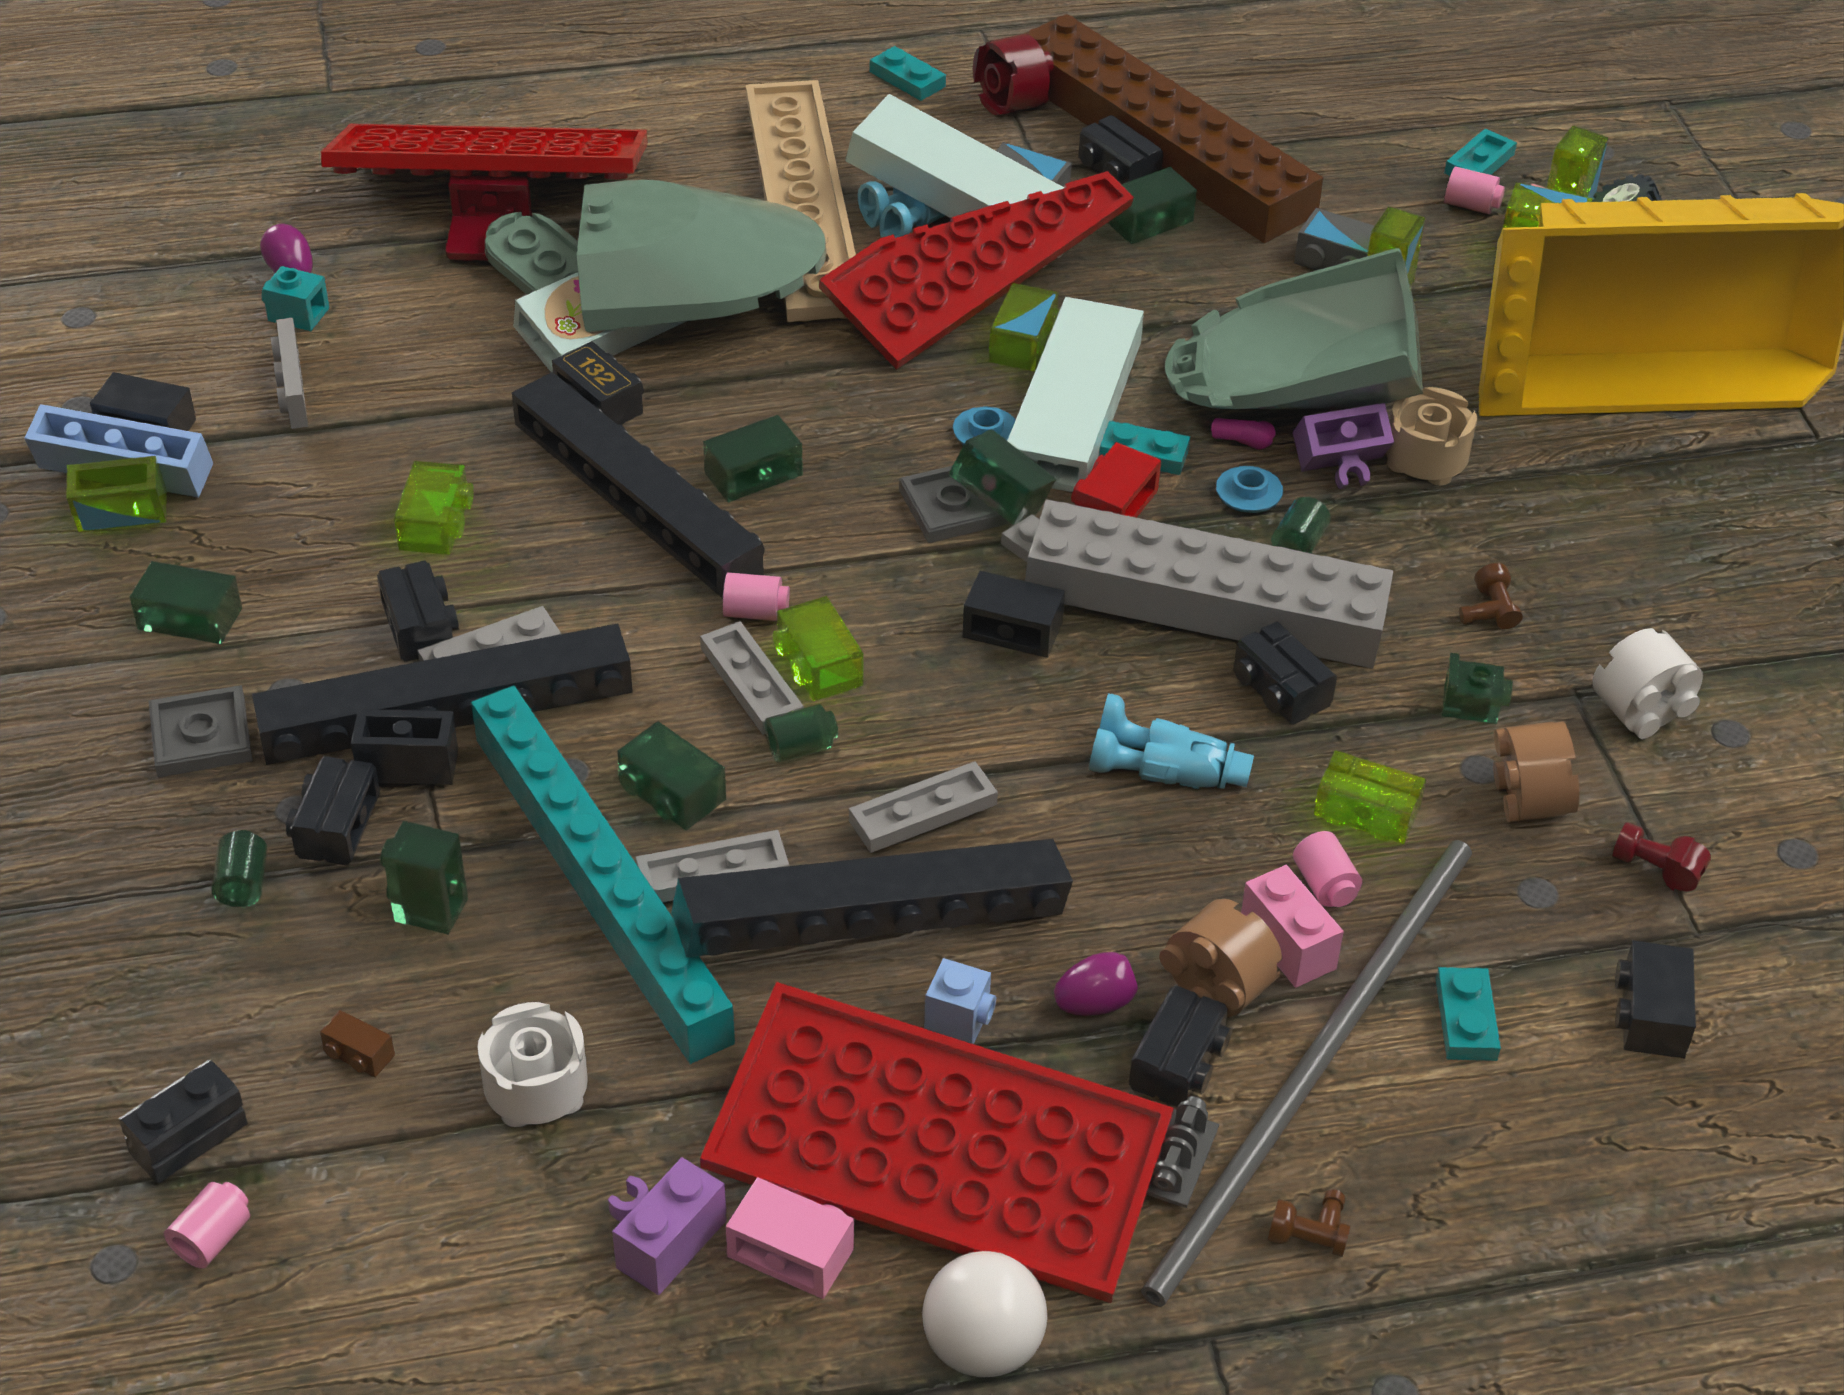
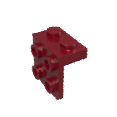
(478, 203)

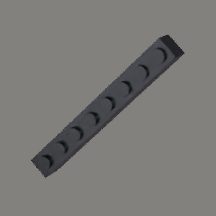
(636, 482)
(545, 671)
(869, 897)

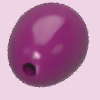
(286, 247)
(1096, 985)

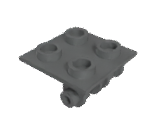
(1183, 1153)

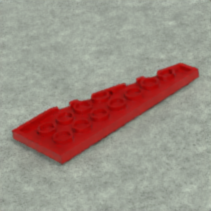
(933, 280)

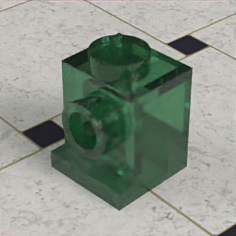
(1475, 690)

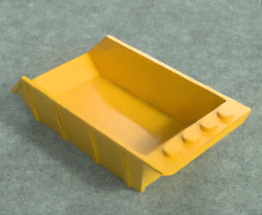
(1665, 306)

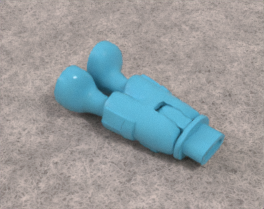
(894, 212)
(1170, 753)

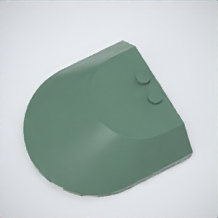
(686, 253)
(1307, 343)

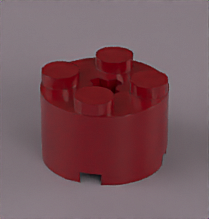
(1012, 74)

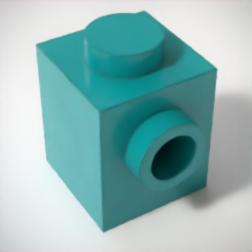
(296, 296)

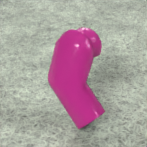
(1249, 432)

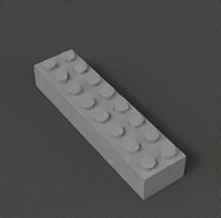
(1209, 581)

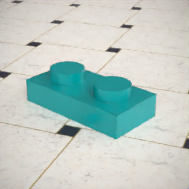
(907, 73)
(1483, 153)
(1164, 445)
(1467, 1014)

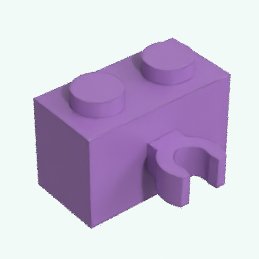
(1344, 440)
(667, 1224)

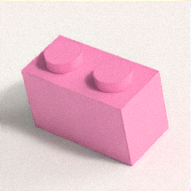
(1302, 927)
(790, 1237)

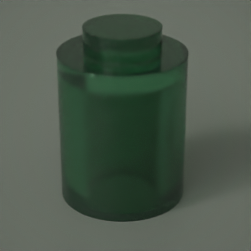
(1302, 525)
(800, 732)
(239, 869)

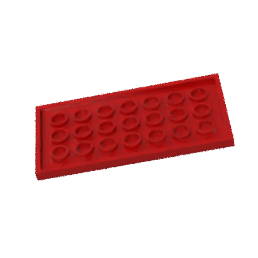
(486, 149)
(940, 1139)

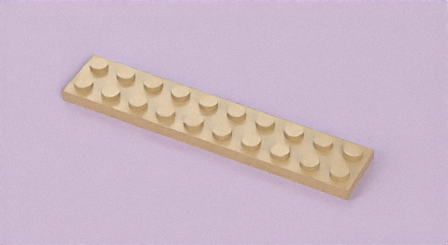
(801, 173)

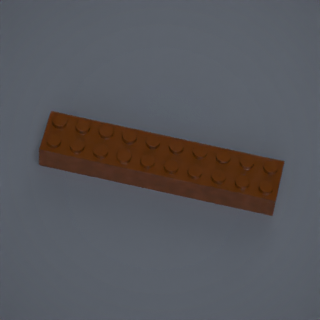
(1220, 158)

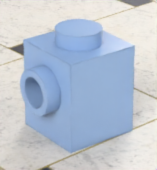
(959, 1001)

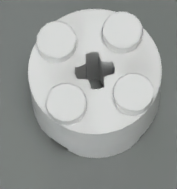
(1649, 682)
(533, 1064)

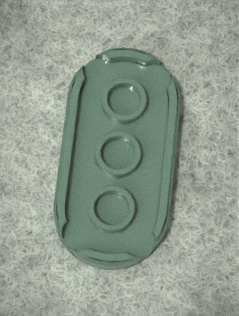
(530, 250)

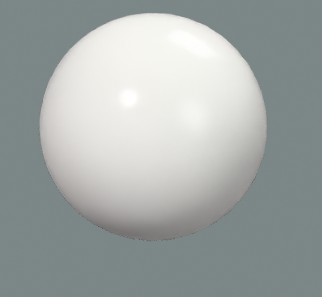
(984, 1314)

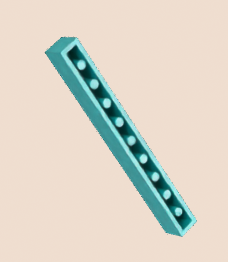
(604, 875)

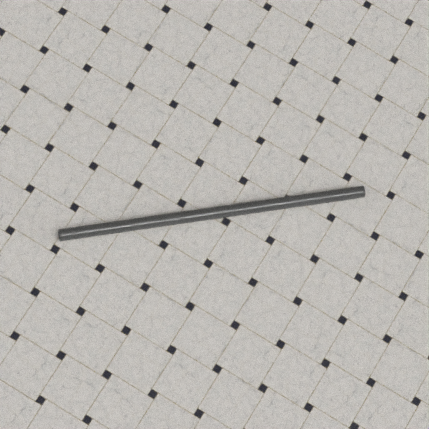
(1303, 1078)

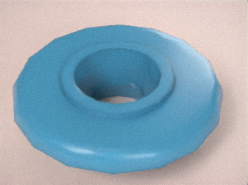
(971, 423)
(1260, 498)

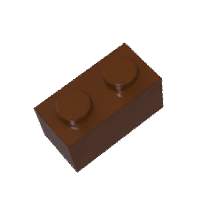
(357, 1044)

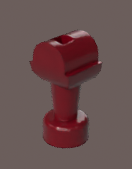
(1680, 862)

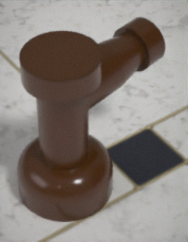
(1493, 582)
(1326, 1231)

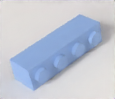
(76, 437)

